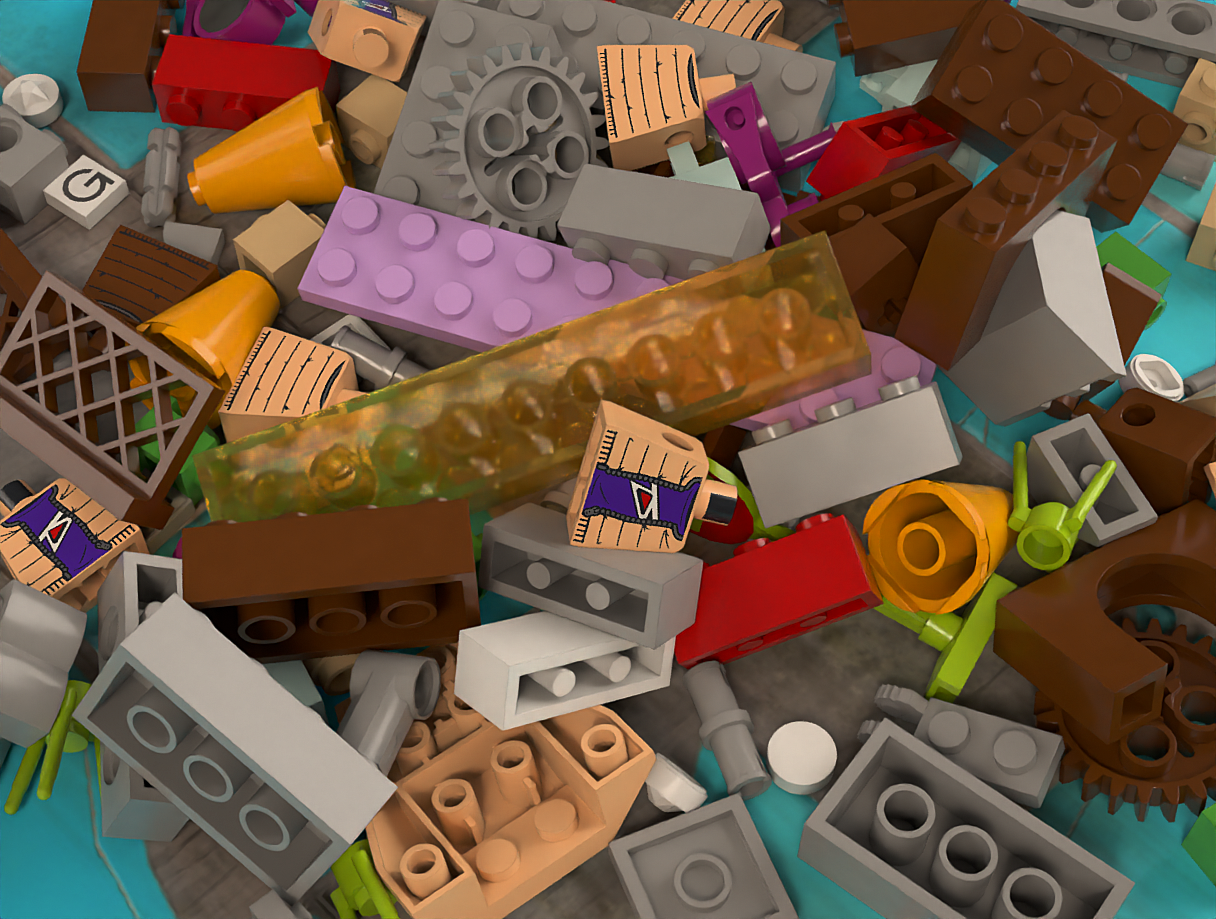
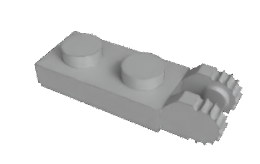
(997, 751)

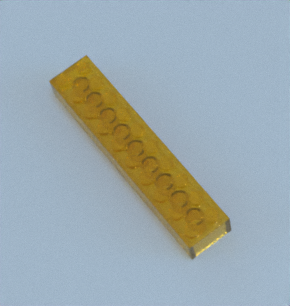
(528, 407)

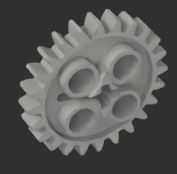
(496, 95)

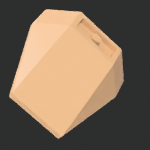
(498, 812)

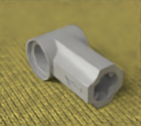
(385, 699)

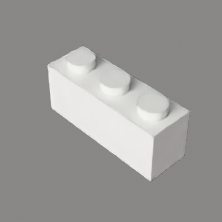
(551, 667)

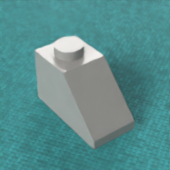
(1064, 464)

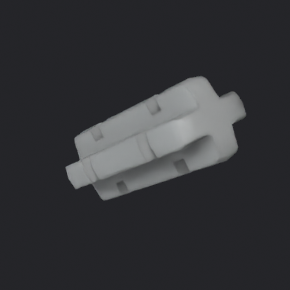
(161, 177)

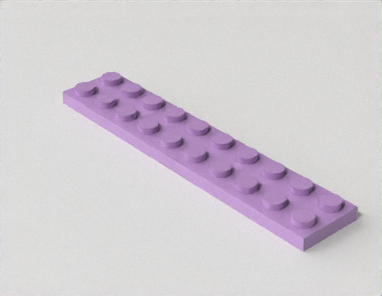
(499, 286)

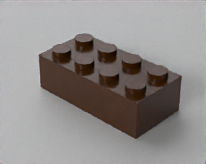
(1013, 76)
(336, 579)

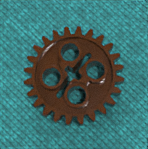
(1182, 750)

